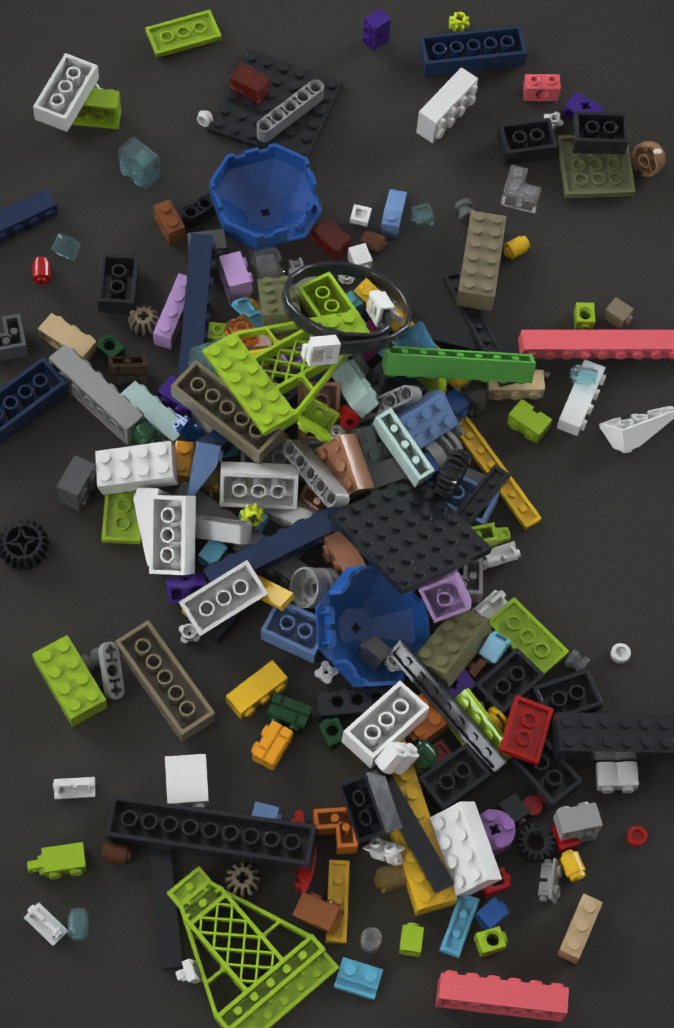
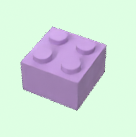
(235, 276)
(446, 596)

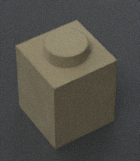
(618, 314)

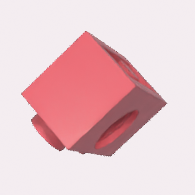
(541, 87)

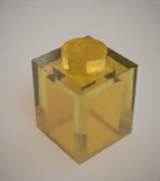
(212, 484)
(390, 878)

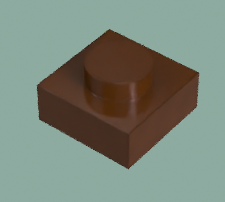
(476, 669)

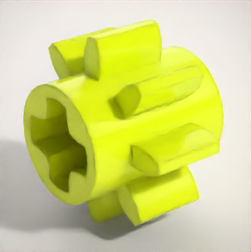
(459, 22)
(252, 514)

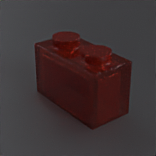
(250, 82)
(331, 238)

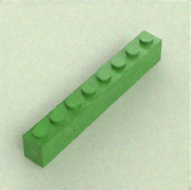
(458, 364)

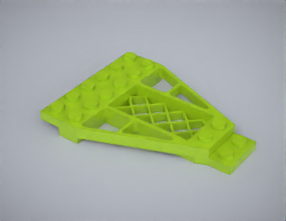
(251, 382)
(278, 988)

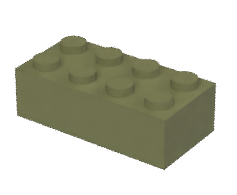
(271, 303)
(455, 645)

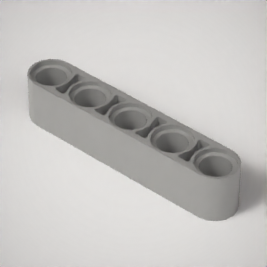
(290, 110)
(386, 402)
(316, 473)
(223, 529)

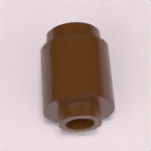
(374, 241)
(116, 852)

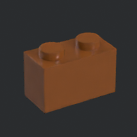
(169, 222)
(318, 913)

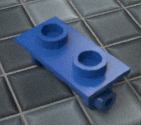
(185, 428)

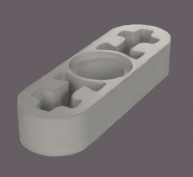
(119, 684)

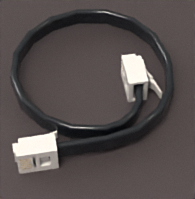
(331, 343)

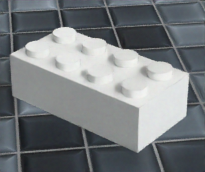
(66, 92)
(447, 105)
(136, 467)
(263, 483)
(172, 534)
(223, 598)
(385, 722)
(465, 848)

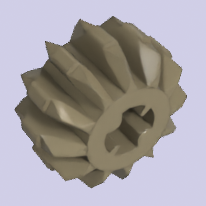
(143, 320)
(234, 880)

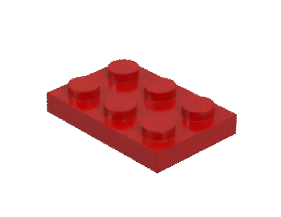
(526, 730)

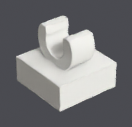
(360, 215)
(190, 972)

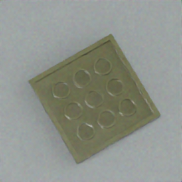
(594, 174)

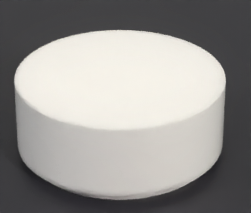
(620, 653)

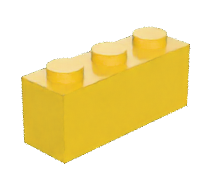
(257, 690)

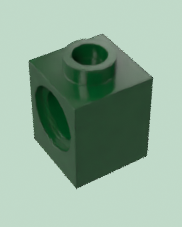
(110, 342)
(331, 742)

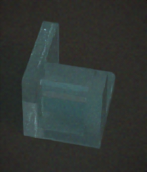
(423, 214)
(66, 246)

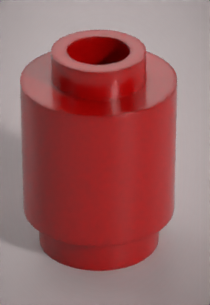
(41, 270)
(348, 417)

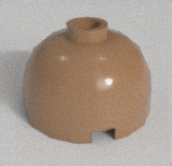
(648, 158)

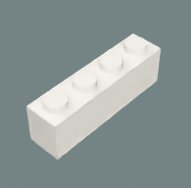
(579, 403)

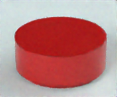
(534, 805)
(636, 836)

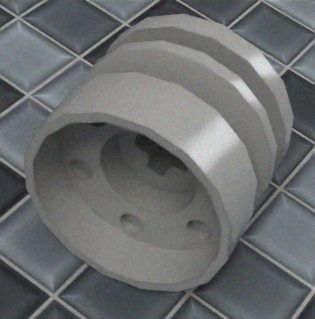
(441, 447)
(311, 585)

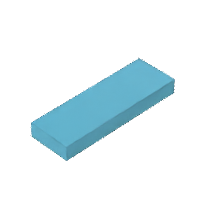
(459, 925)

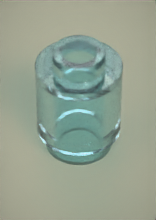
(583, 375)
(78, 924)

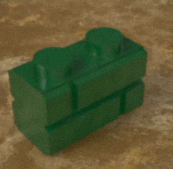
(289, 713)

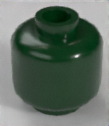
(145, 433)
(426, 752)

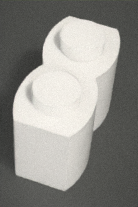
(397, 757)
(616, 776)

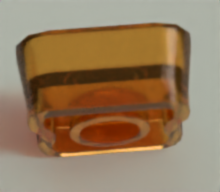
(241, 323)

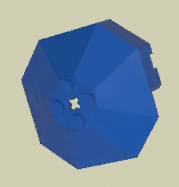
(263, 181)
(377, 609)

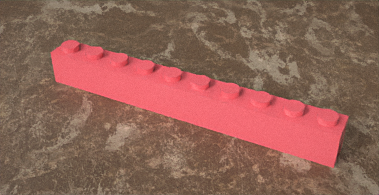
(597, 344)

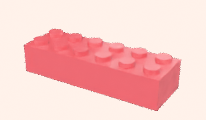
(502, 996)

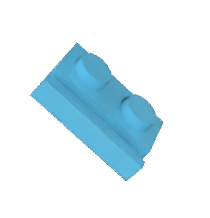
(358, 978)

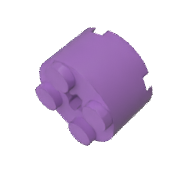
(502, 825)

